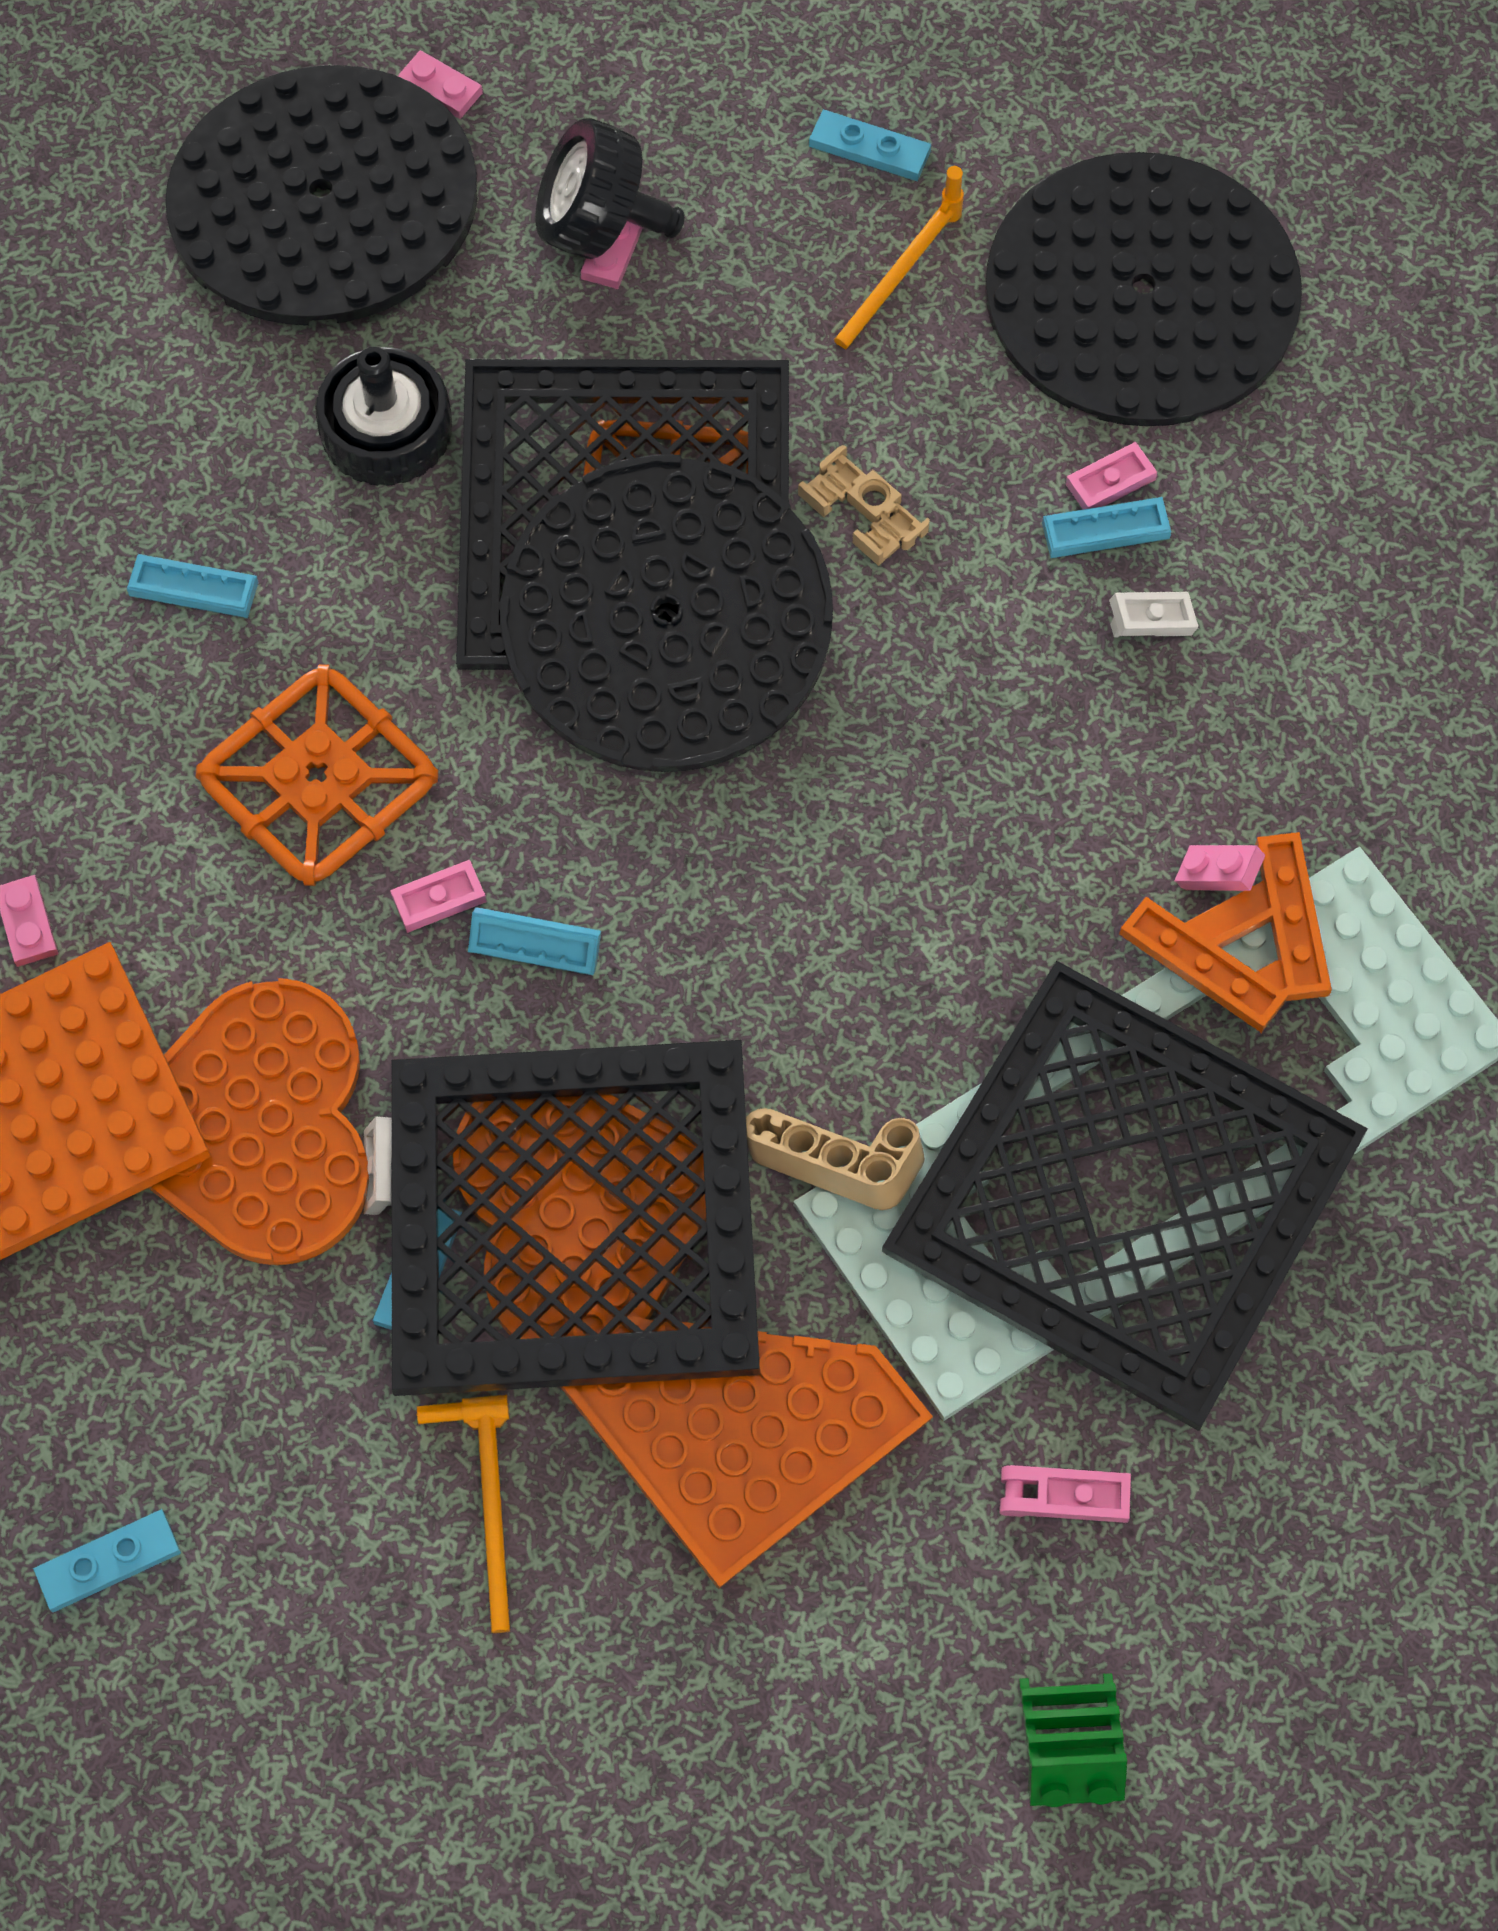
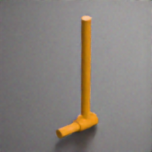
(949, 211)
(485, 1416)

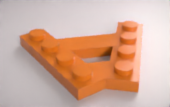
(1196, 946)

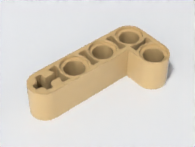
(778, 1140)

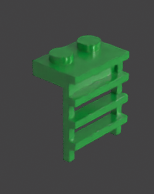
(1074, 1764)

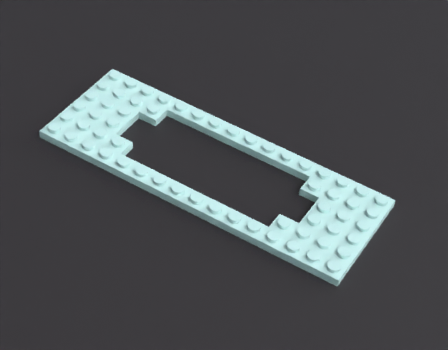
(1415, 1038)

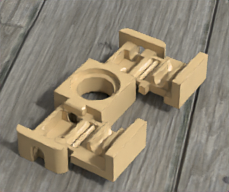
(847, 478)

